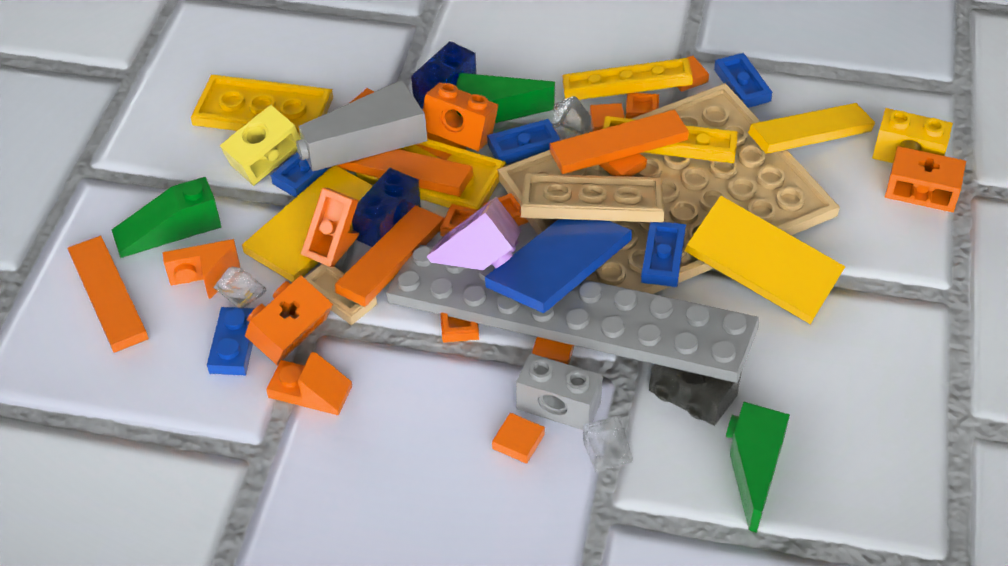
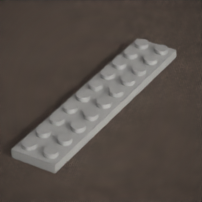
(589, 316)

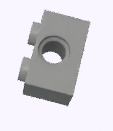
(558, 391)

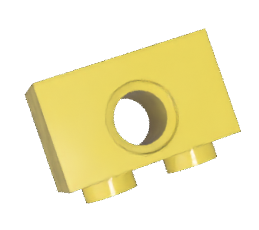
(261, 145)

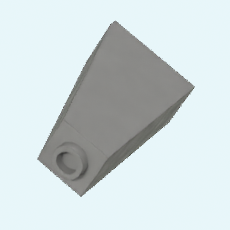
(363, 128)

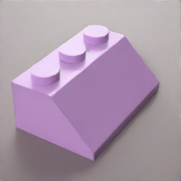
(479, 240)

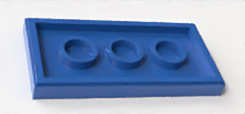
(557, 261)

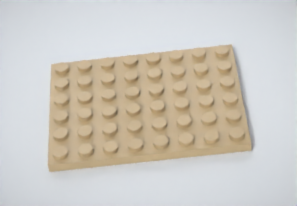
(762, 183)

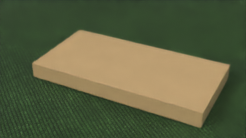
(592, 198)

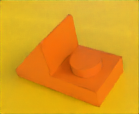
(329, 229)
(201, 262)
(310, 385)

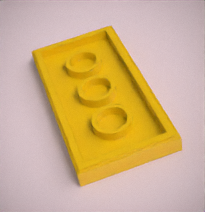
(235, 101)
(480, 186)
(283, 237)
(765, 259)

